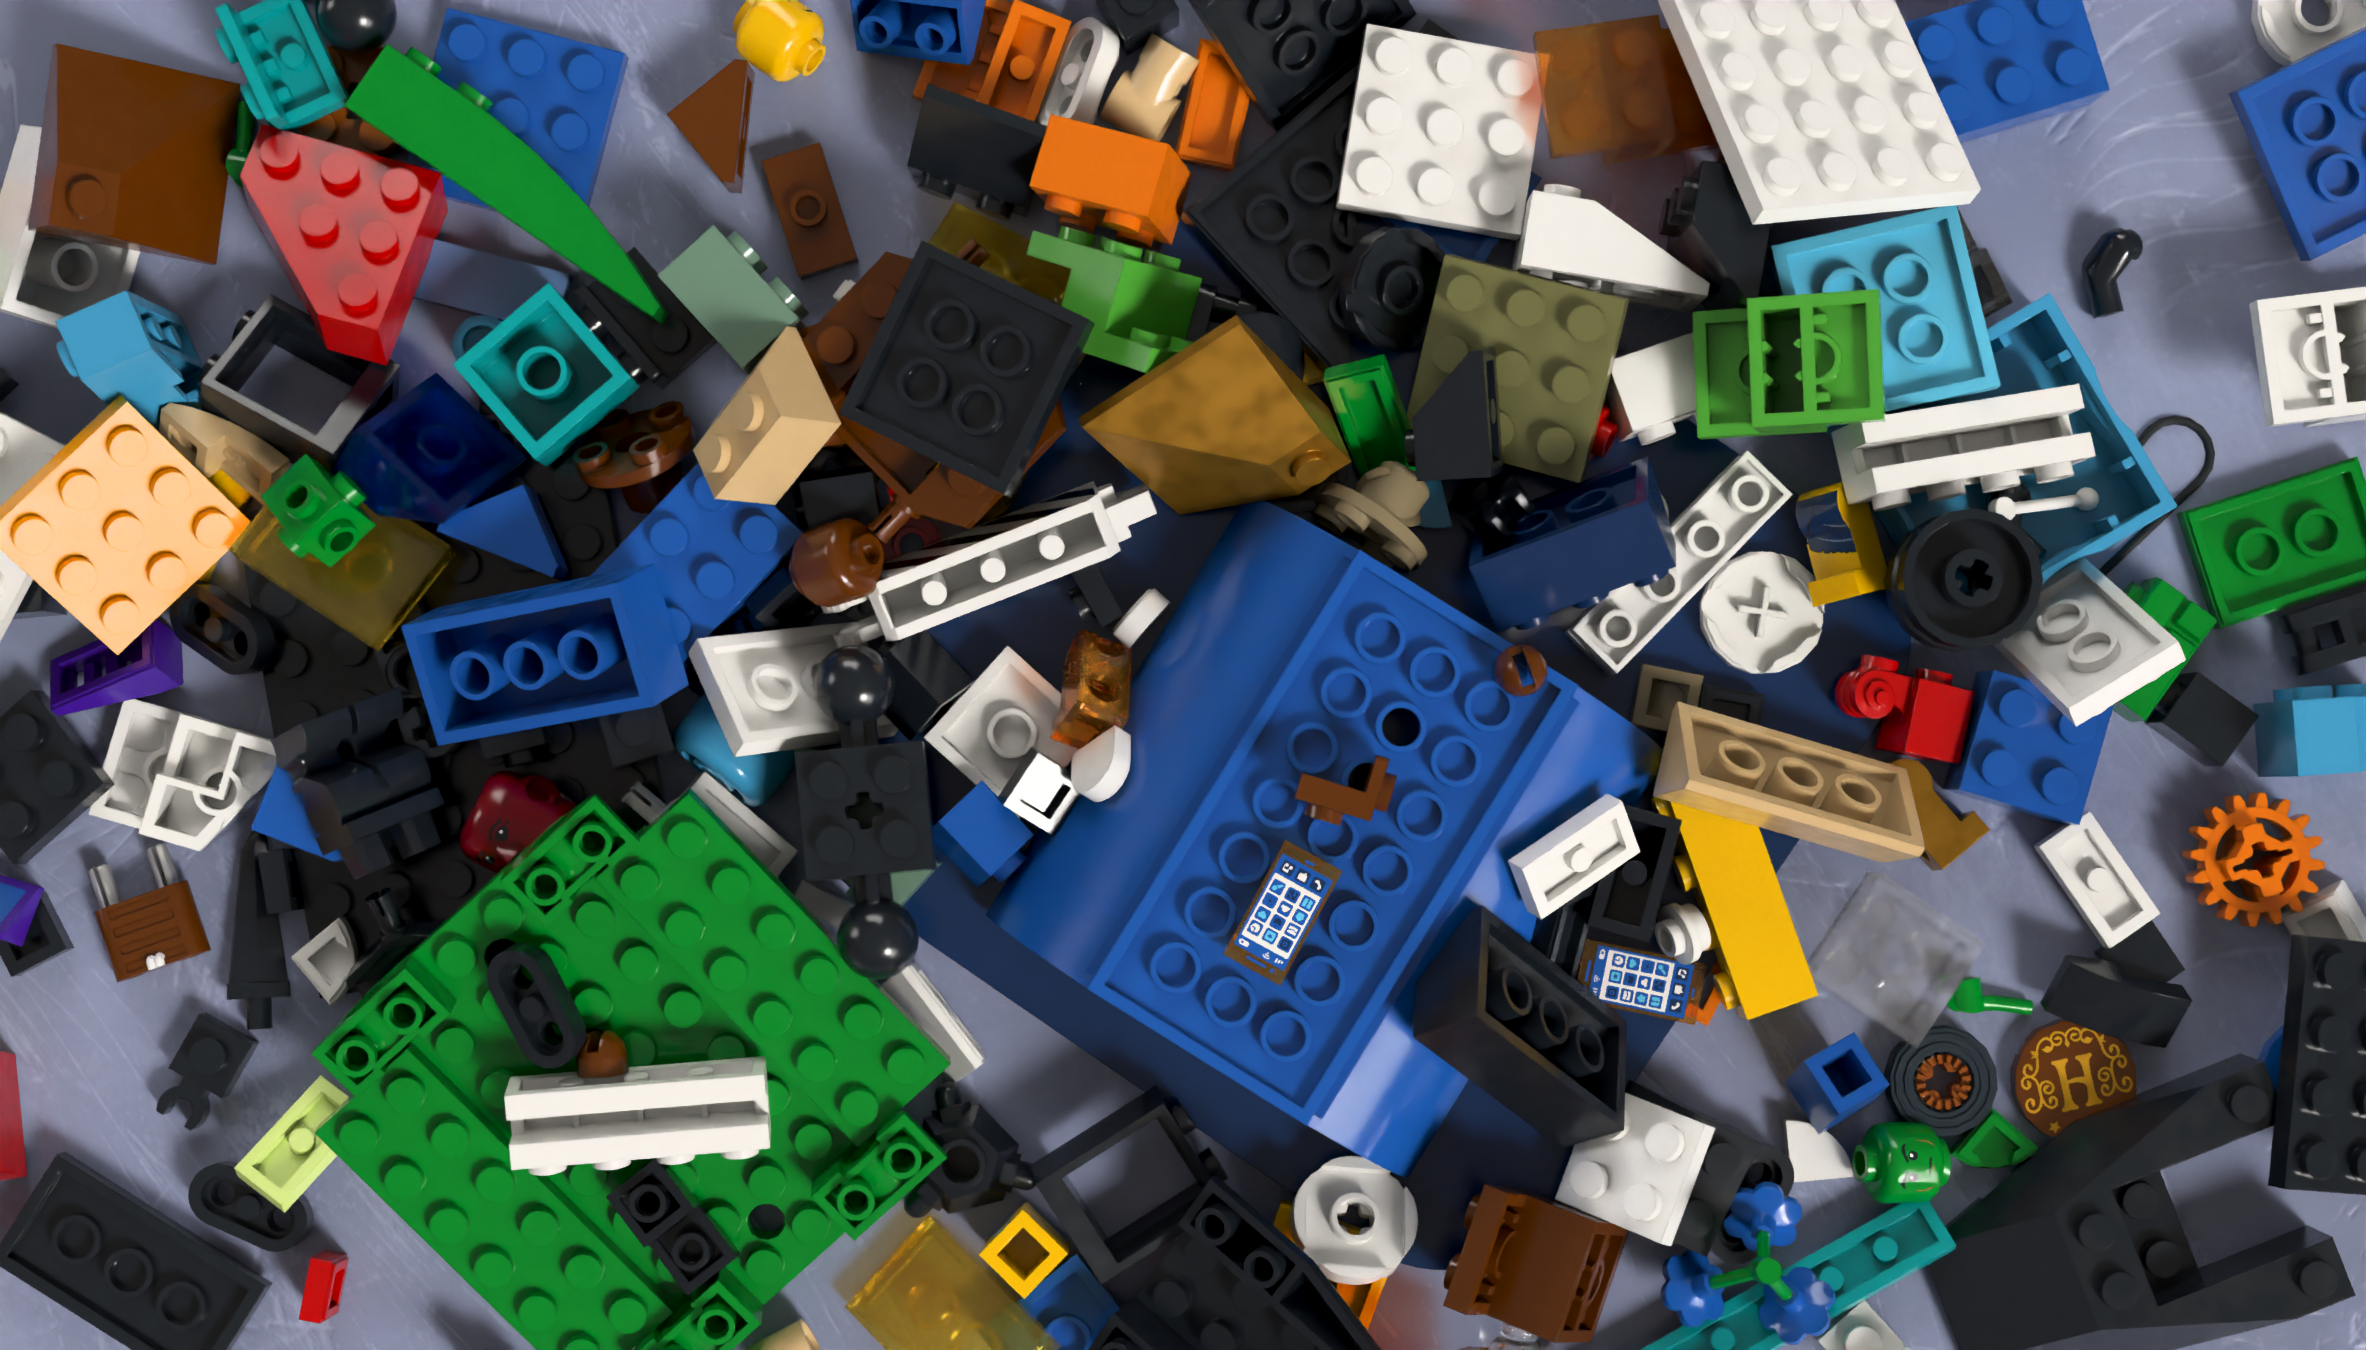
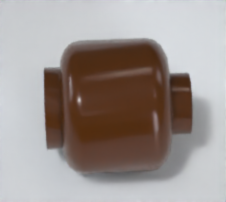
(836, 562)

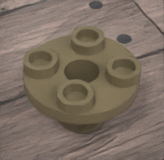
(1378, 514)

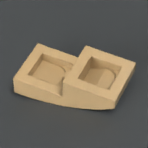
(220, 444)

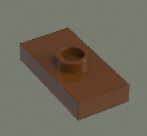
(810, 211)

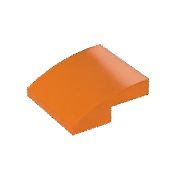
(1010, 62)

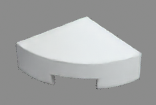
(329, 959)
(1814, 1154)

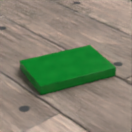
(2280, 542)

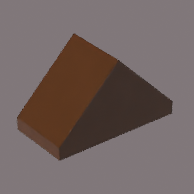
(718, 121)

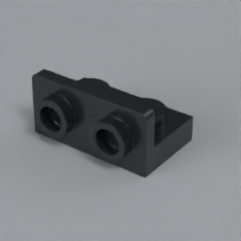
(648, 346)

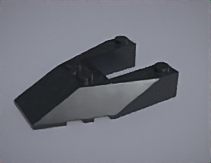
(2092, 1250)

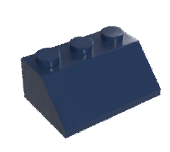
(1576, 547)

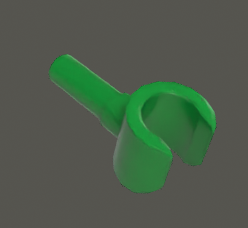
(243, 144)
(1970, 999)

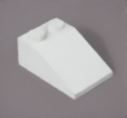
(1595, 249)

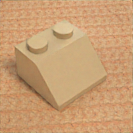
(768, 427)

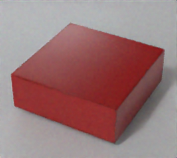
(323, 1286)

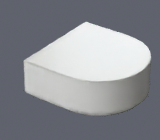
(1140, 617)
(1102, 765)

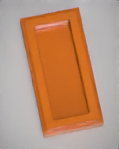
(1212, 112)

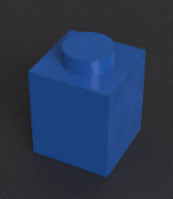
(982, 836)
(1836, 1083)

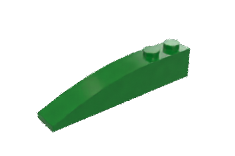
(488, 161)

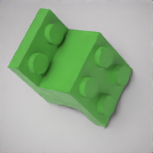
(1135, 303)
(1789, 365)

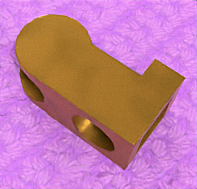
(1942, 831)

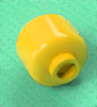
(780, 37)

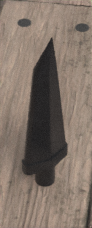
(257, 947)

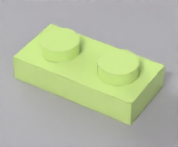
(291, 1152)

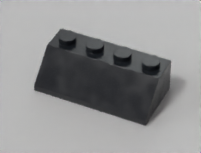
(1524, 1031)

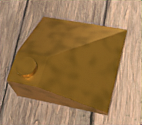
(1220, 425)

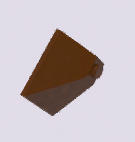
(133, 155)

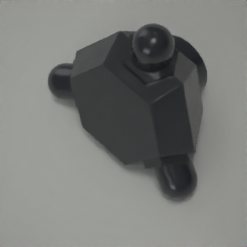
(979, 1160)

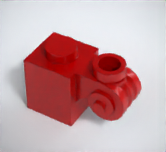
(1918, 714)

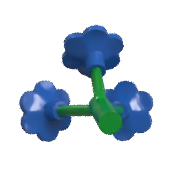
(1793, 1304)

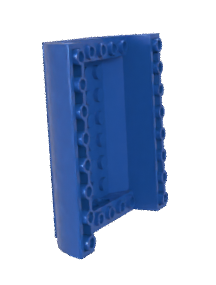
(1285, 671)

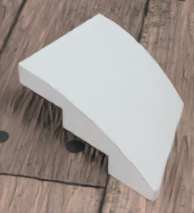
(180, 773)

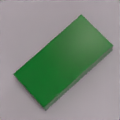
(1369, 411)

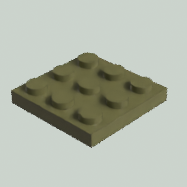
(1551, 357)

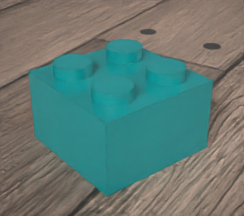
(546, 375)

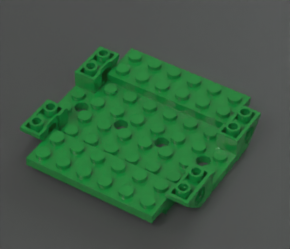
(688, 960)

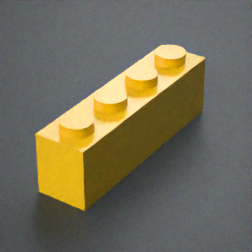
(1744, 911)

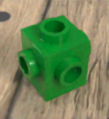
(330, 517)

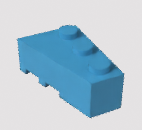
(132, 351)

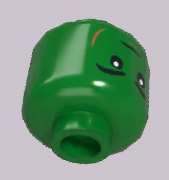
(1901, 1162)

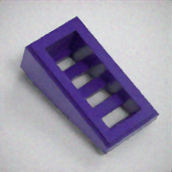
(153, 670)

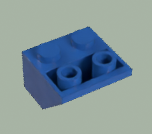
(919, 28)

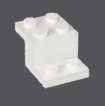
(2312, 357)

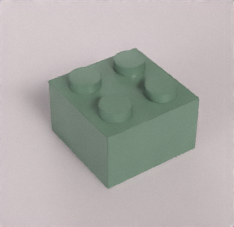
(727, 295)

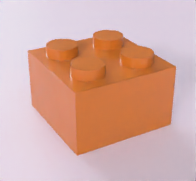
(1110, 181)

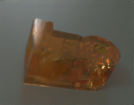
(1093, 690)

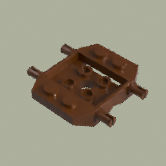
(838, 350)

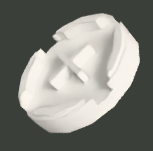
(1760, 613)

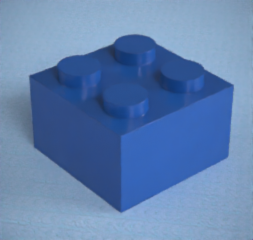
(2026, 751)

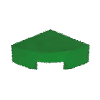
(1992, 1144)

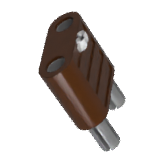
(151, 927)

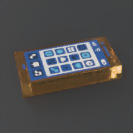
(1282, 912)
(1642, 981)

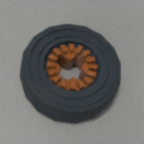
(1968, 1096)

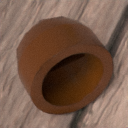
(1507, 674)
(602, 1056)

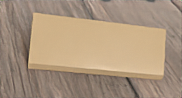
(1788, 785)

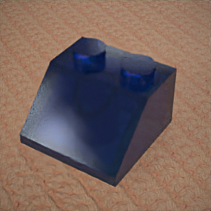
(427, 455)

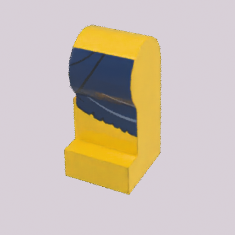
(1840, 545)

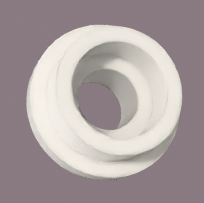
(1682, 932)

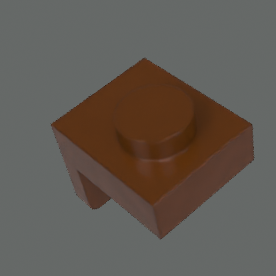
(1331, 800)

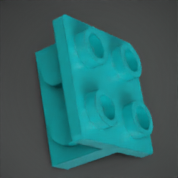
(283, 61)

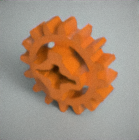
(2242, 837)

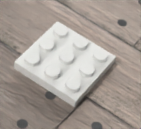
(1441, 133)

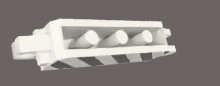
(997, 560)

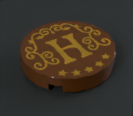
(2069, 1074)

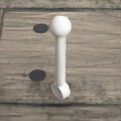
(2085, 499)

